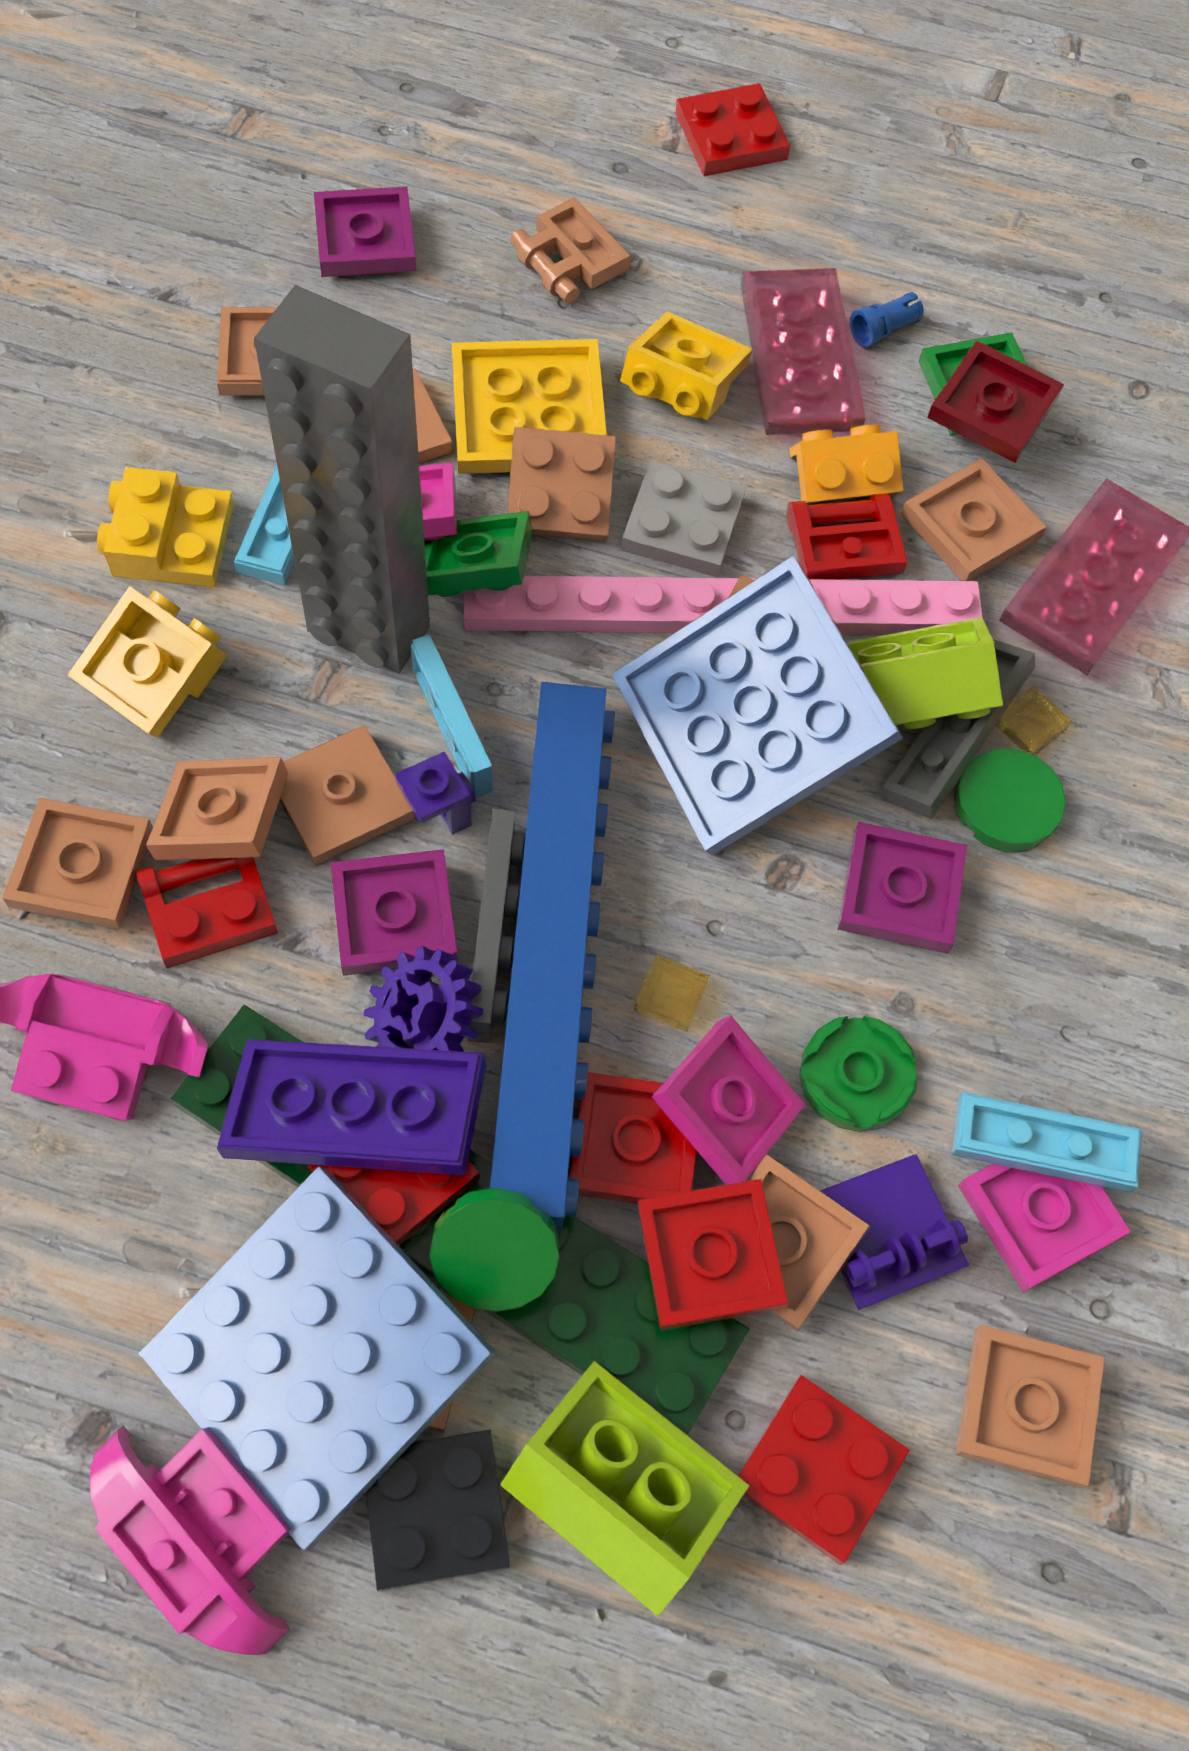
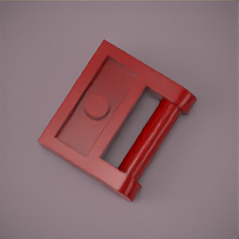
(847, 549)
(209, 919)

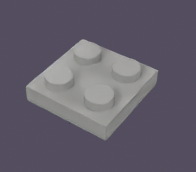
(683, 518)

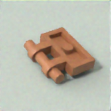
(581, 242)

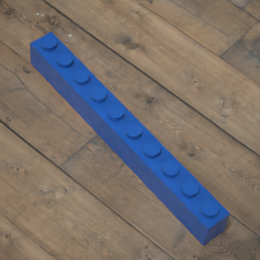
(550, 953)

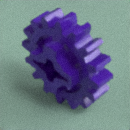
(420, 1010)

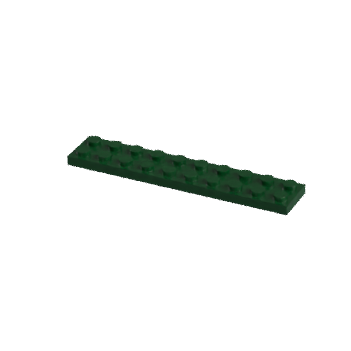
(592, 1309)

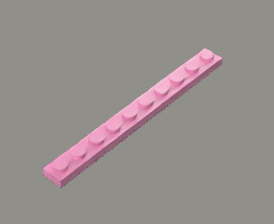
(673, 603)

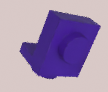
(436, 790)

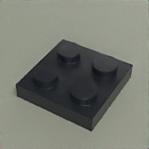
(438, 1513)

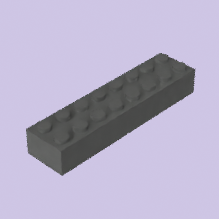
(348, 473)

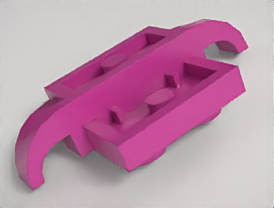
(94, 1042)
(191, 1537)

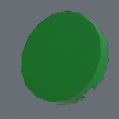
(1010, 799)
(858, 1073)
(494, 1250)

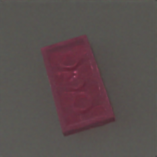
(801, 351)
(1095, 576)

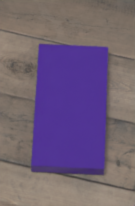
(354, 1106)

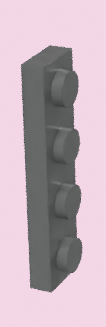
(950, 744)
(498, 901)

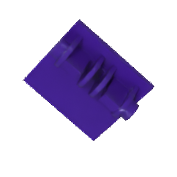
(906, 1236)

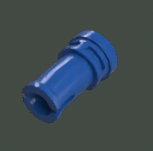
(878, 321)

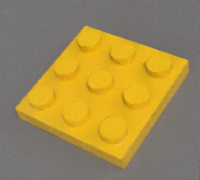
(522, 386)

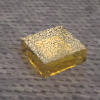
(1033, 721)
(671, 993)

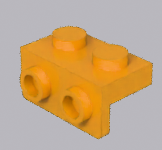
(848, 465)

